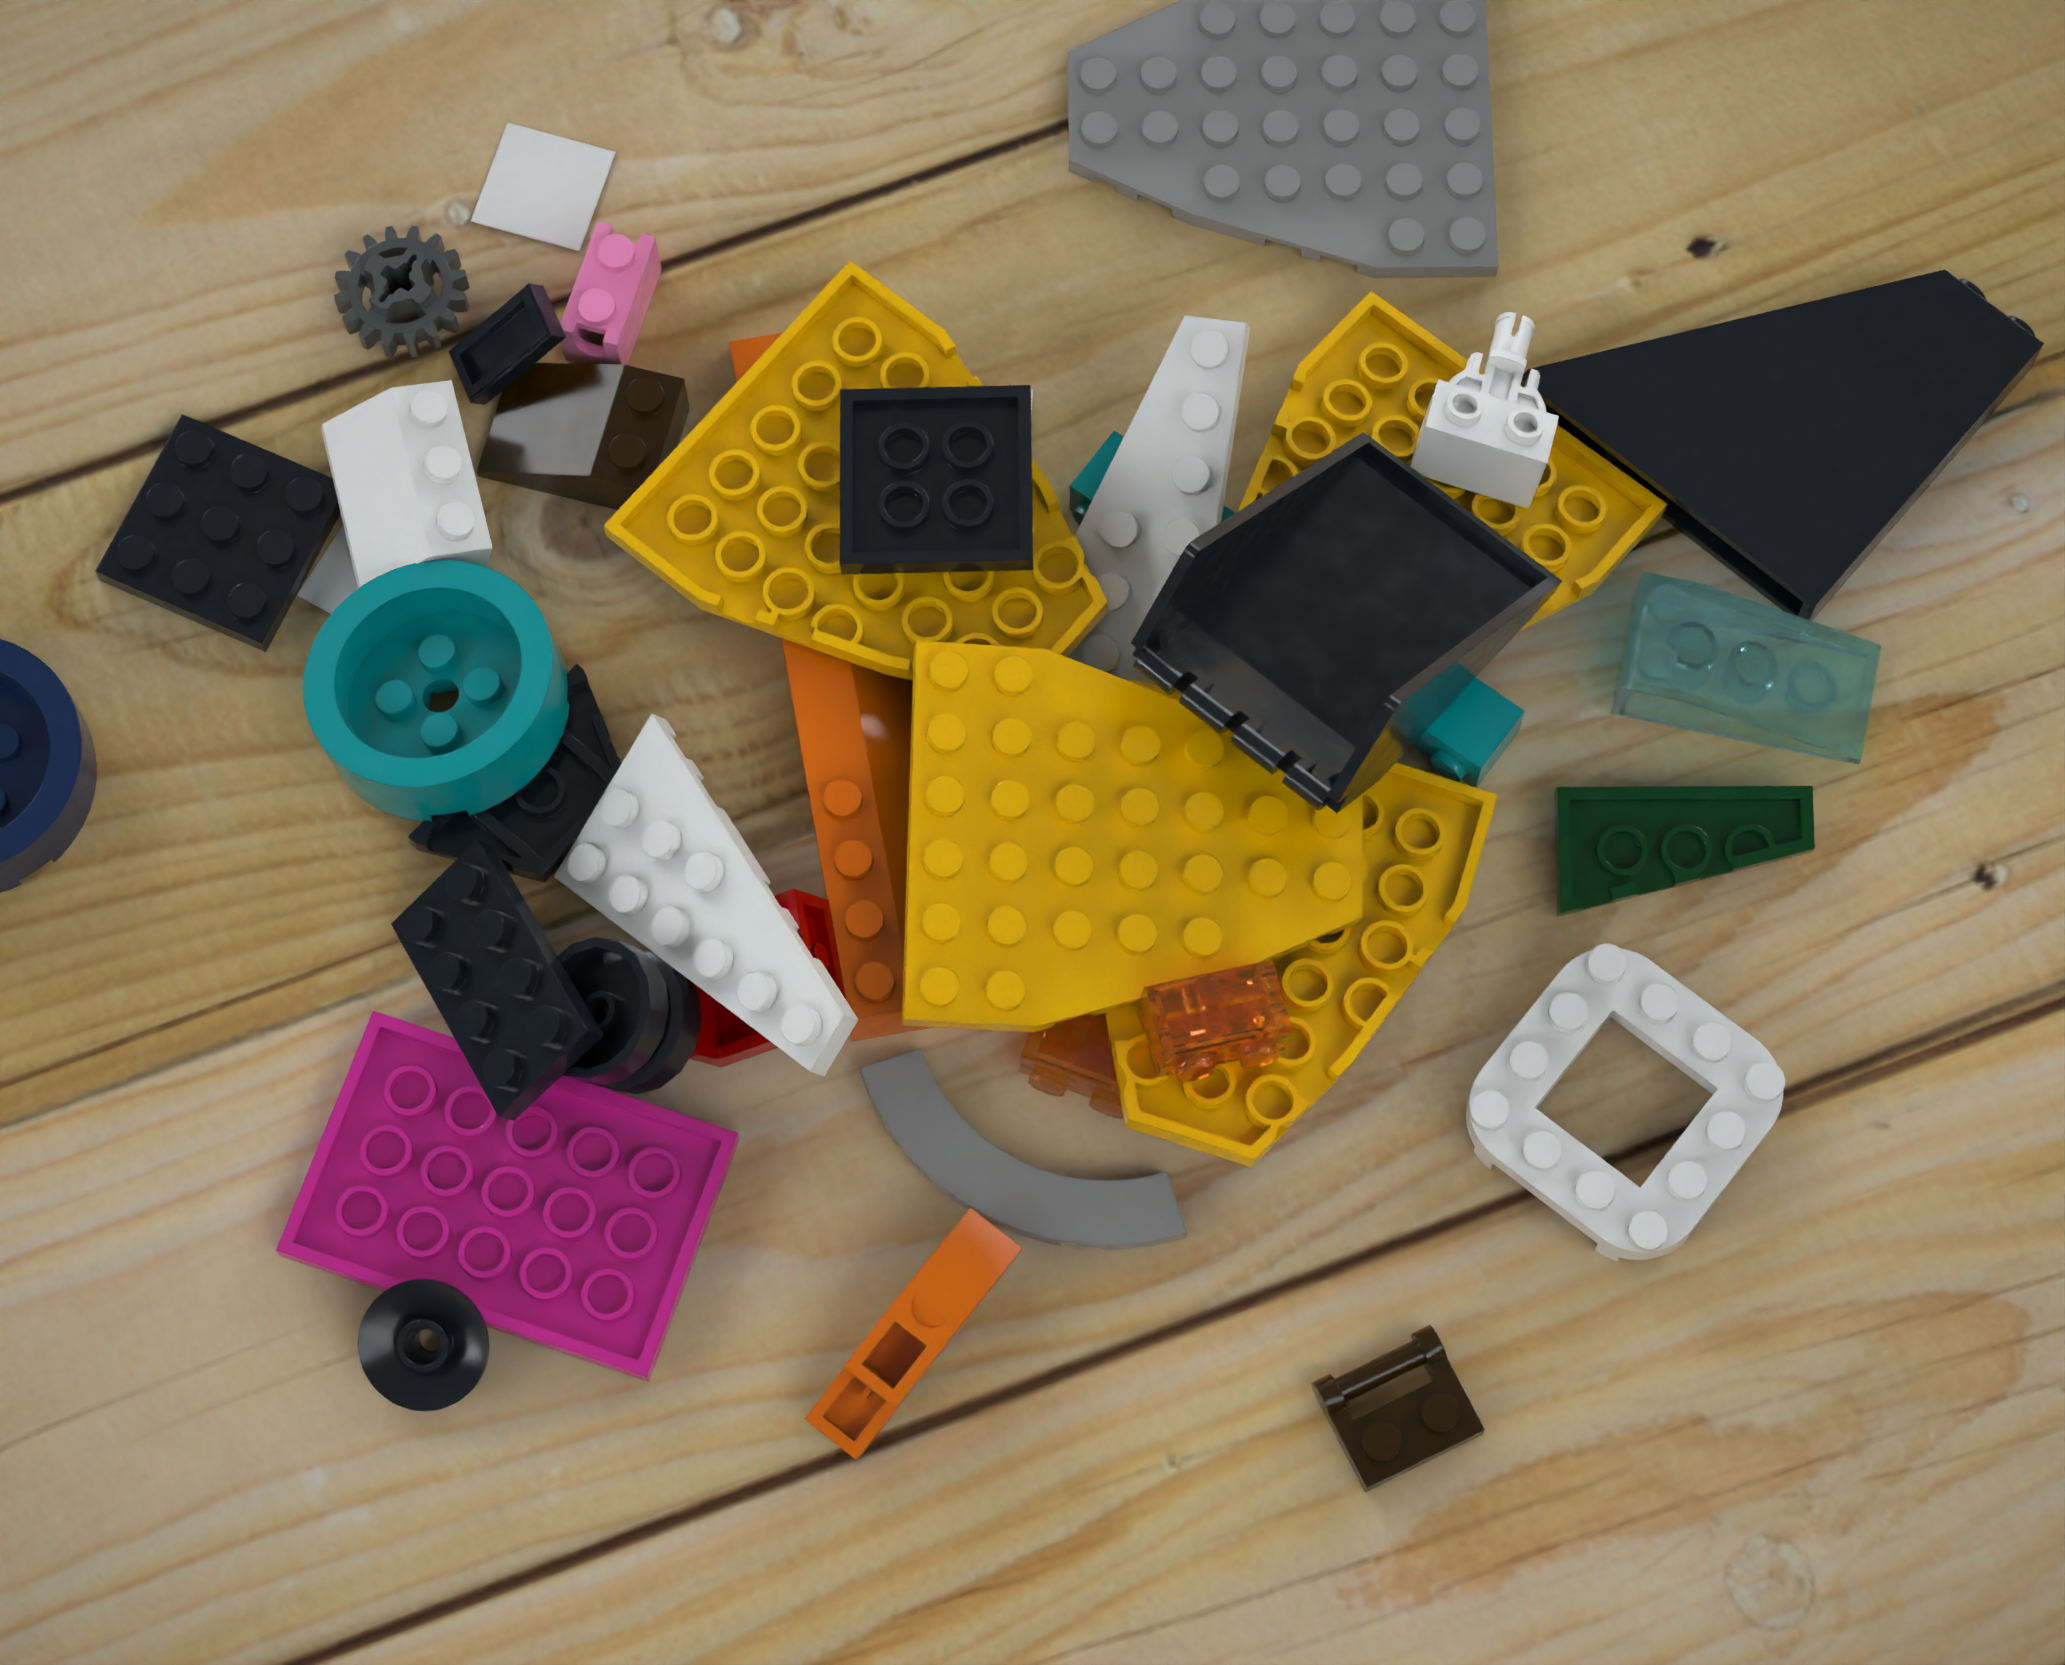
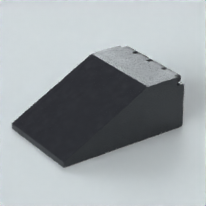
(1337, 619)

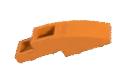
(913, 1333)

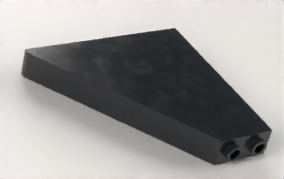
(1799, 426)

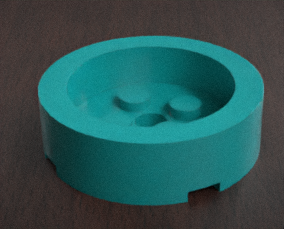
(427, 633)

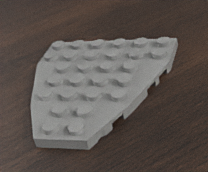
(1302, 126)

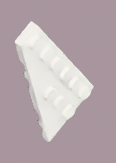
(1162, 484)
(693, 894)

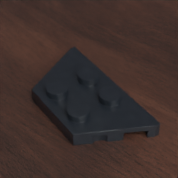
(545, 816)

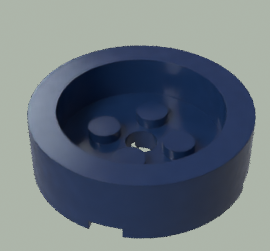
(44, 766)

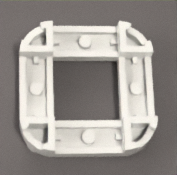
(1569, 1176)

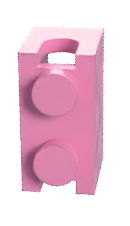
(610, 297)

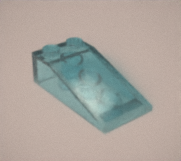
(1743, 671)

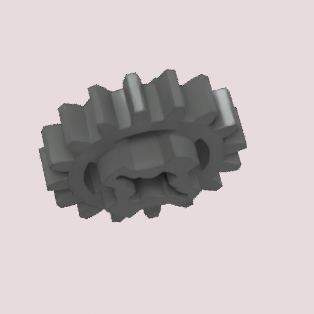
(397, 312)

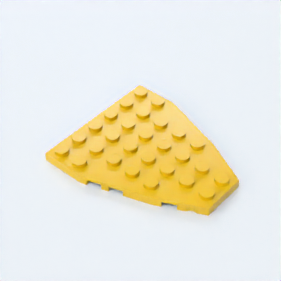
(1379, 380)
(752, 504)
(1094, 844)
(1339, 989)

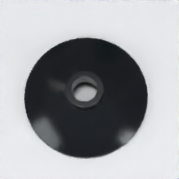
(402, 1366)

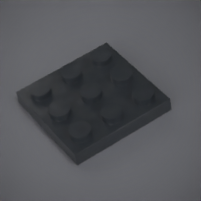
(936, 479)
(222, 533)

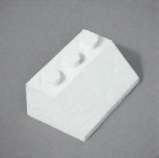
(406, 481)

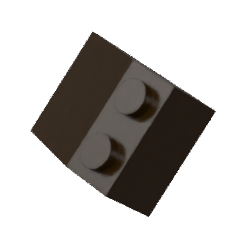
(584, 430)

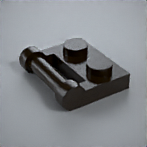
(1408, 1428)

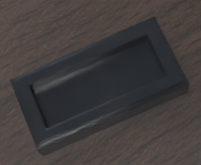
(507, 344)

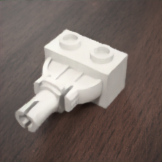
(1487, 427)

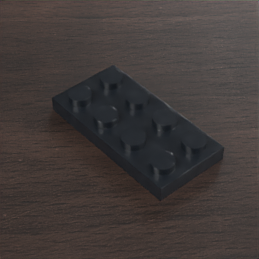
(496, 980)

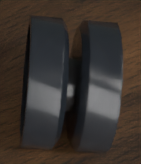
(641, 1008)

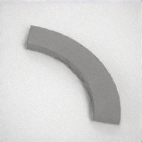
(1007, 1189)

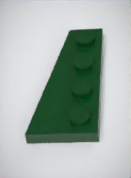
(1664, 837)

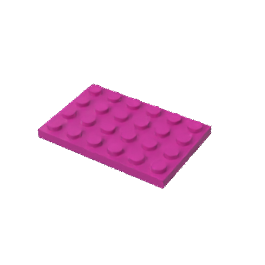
(551, 1223)

